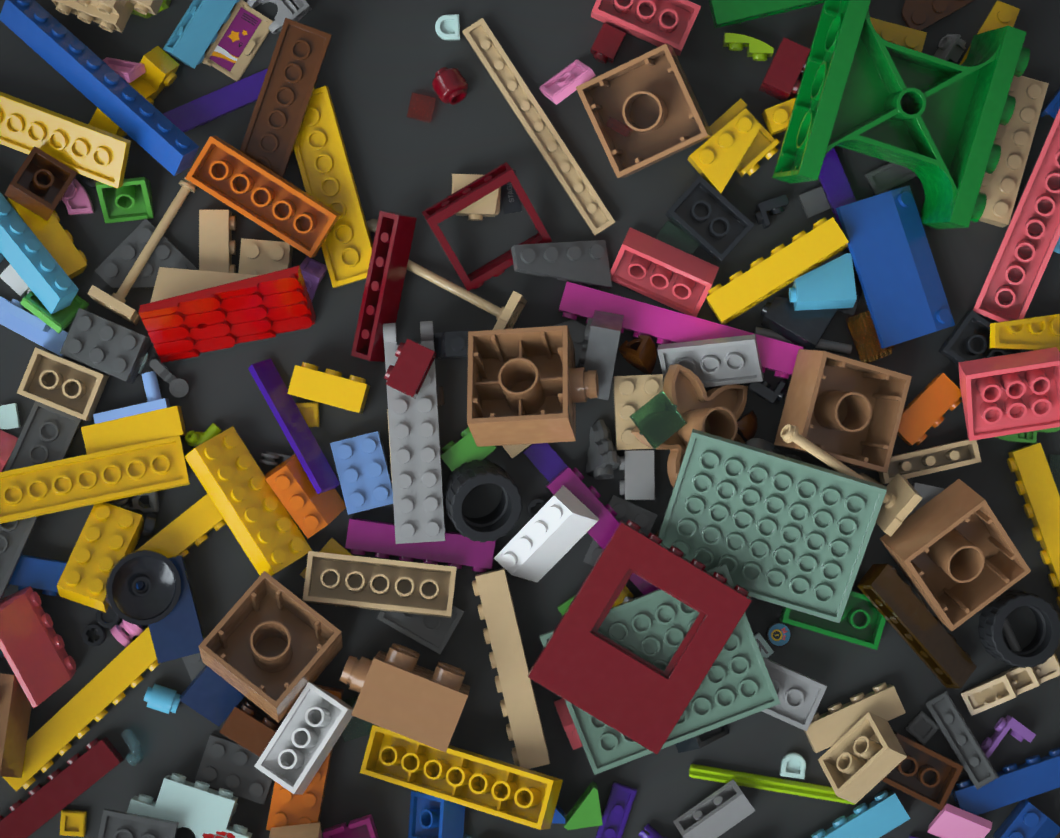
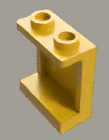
(762, 146)

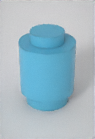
(162, 699)

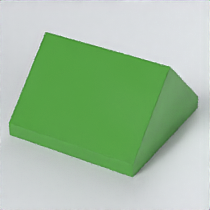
(128, 202)
(585, 811)

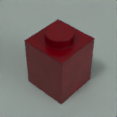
(607, 43)

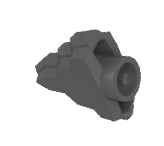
(602, 454)

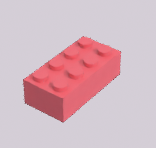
(650, 20)

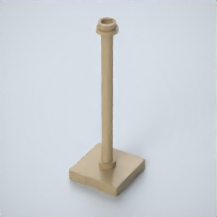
(117, 301)
(505, 316)
(900, 494)

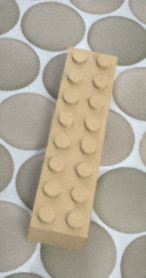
(512, 669)

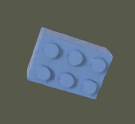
(363, 472)

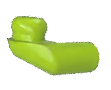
(196, 438)

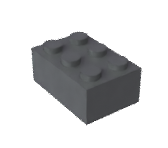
(106, 346)
(601, 349)

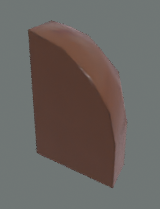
(640, 353)
(747, 426)

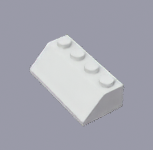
(547, 536)
(305, 738)

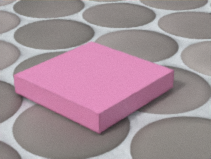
(566, 81)
(958, 823)

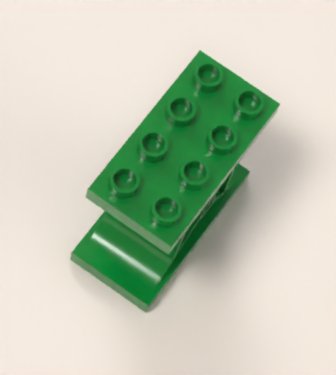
(904, 109)

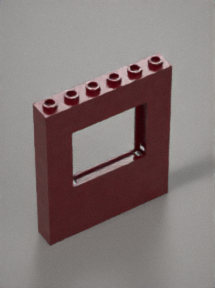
(615, 681)

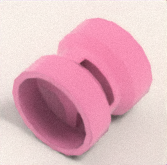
(126, 632)

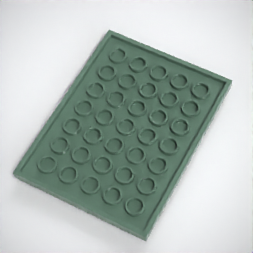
(775, 521)
(654, 630)

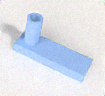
(153, 403)

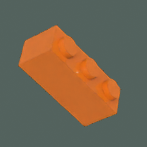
(927, 409)

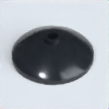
(159, 590)

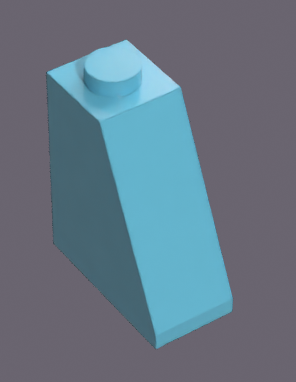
(826, 286)

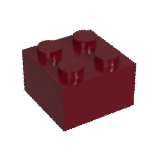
(782, 76)
(410, 368)

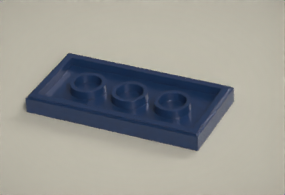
(181, 630)

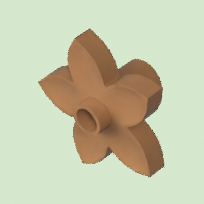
(708, 412)

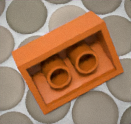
(297, 494)

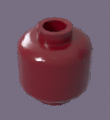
(450, 85)

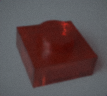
(421, 107)

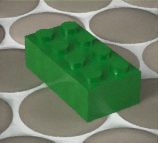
(859, 623)

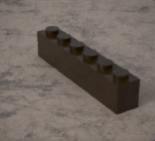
(917, 625)

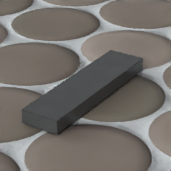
(962, 740)

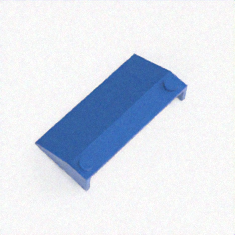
(895, 266)

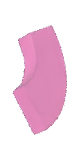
(77, 199)

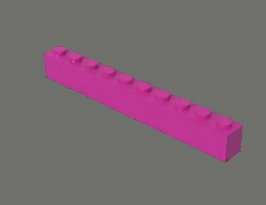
(671, 326)

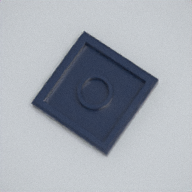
(211, 696)

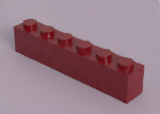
(383, 283)
(61, 790)

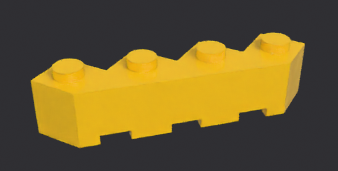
(159, 73)

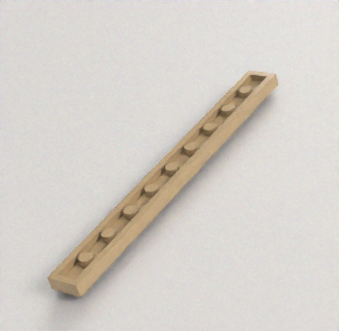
(538, 127)

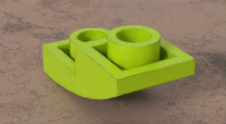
(755, 48)

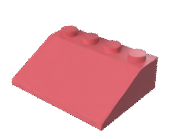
(1011, 393)
(33, 646)

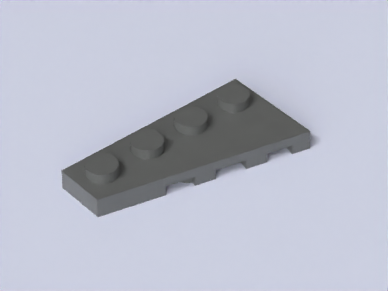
(571, 261)

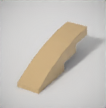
(1009, 685)

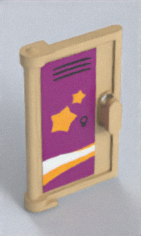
(238, 36)

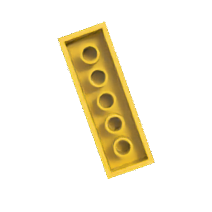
(777, 271)
(247, 502)

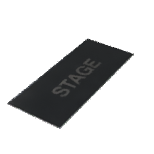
(510, 199)

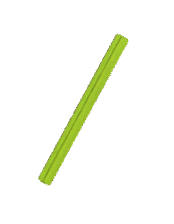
(765, 783)

